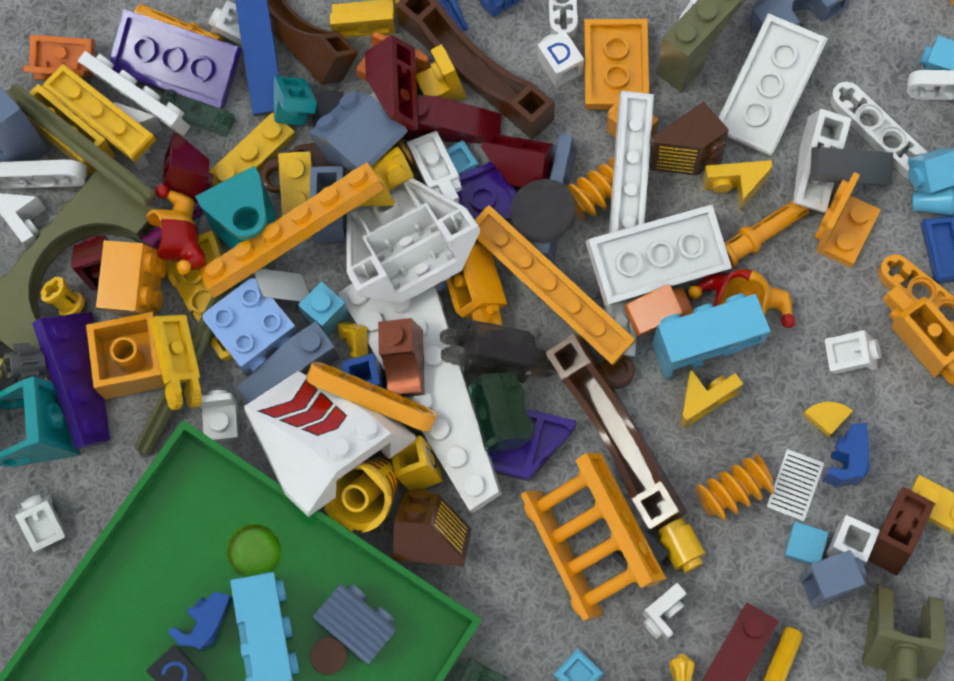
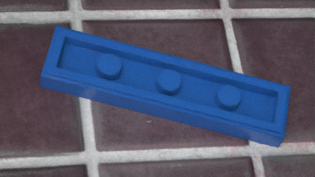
(258, 53)

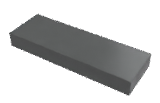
(840, 164)

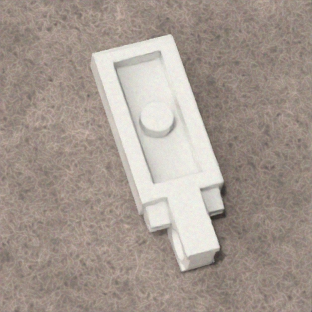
(435, 165)

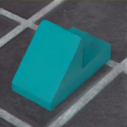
(292, 100)

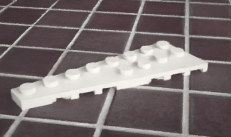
(455, 432)

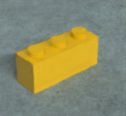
(72, 119)

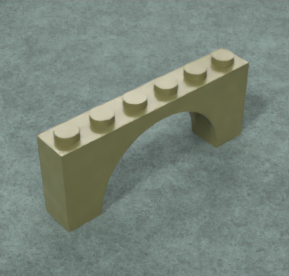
(691, 39)
(93, 211)

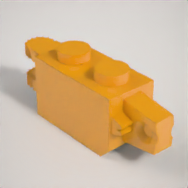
(477, 288)
(923, 331)

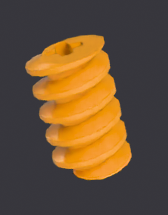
(593, 189)
(735, 487)

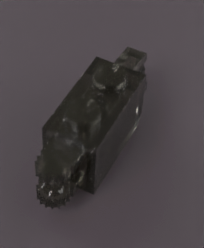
(495, 349)

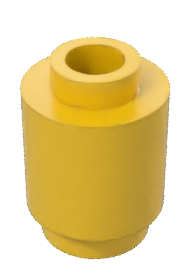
(682, 544)

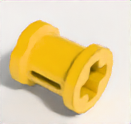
(62, 297)

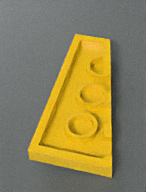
(193, 288)

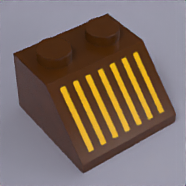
(689, 143)
(429, 531)

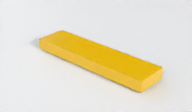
(99, 113)

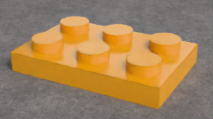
(614, 60)

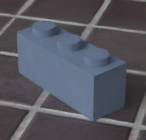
(17, 135)

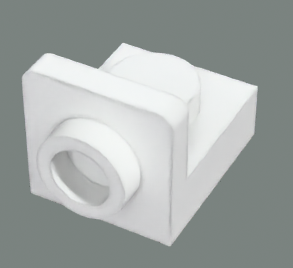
(226, 22)
(852, 352)
(220, 416)
(39, 522)
(666, 605)

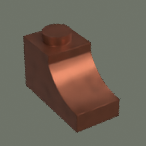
(402, 356)
(901, 531)

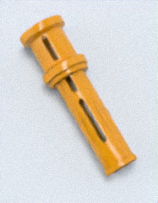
(751, 238)

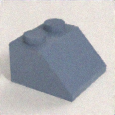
(356, 132)

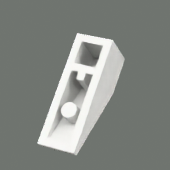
(821, 130)

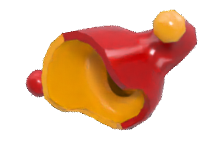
(179, 231)
(749, 283)

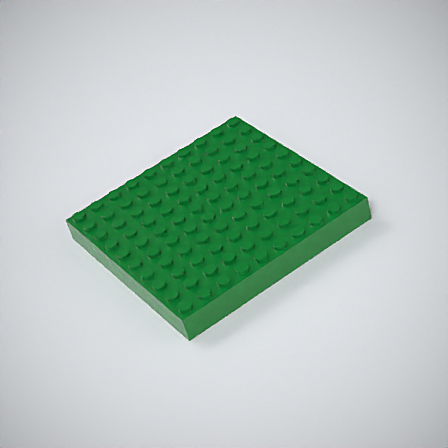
(170, 552)

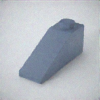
(293, 356)

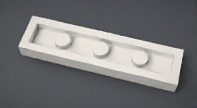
(145, 98)

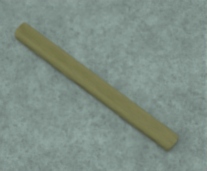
(81, 145)
(162, 413)

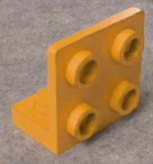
(845, 225)

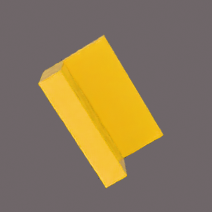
(363, 18)

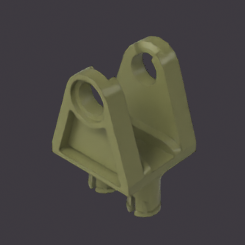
(900, 654)

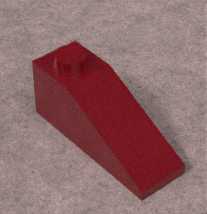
(392, 77)
(454, 120)
(742, 645)

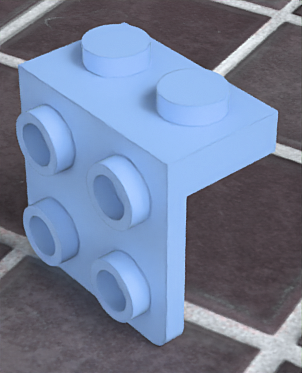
(249, 325)

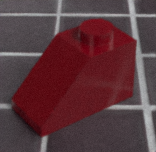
(518, 158)
(185, 168)
(87, 260)

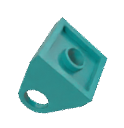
(238, 207)
(45, 424)

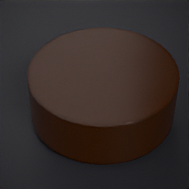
(620, 373)
(328, 656)

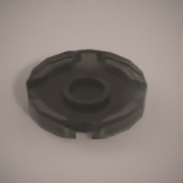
(543, 211)

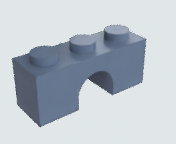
(784, 9)

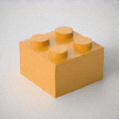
(130, 279)
(124, 356)

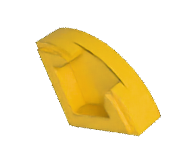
(355, 337)
(827, 416)

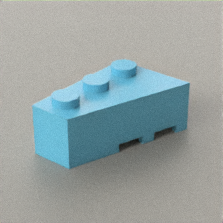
(709, 333)
(263, 628)

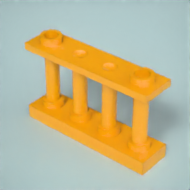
(625, 536)

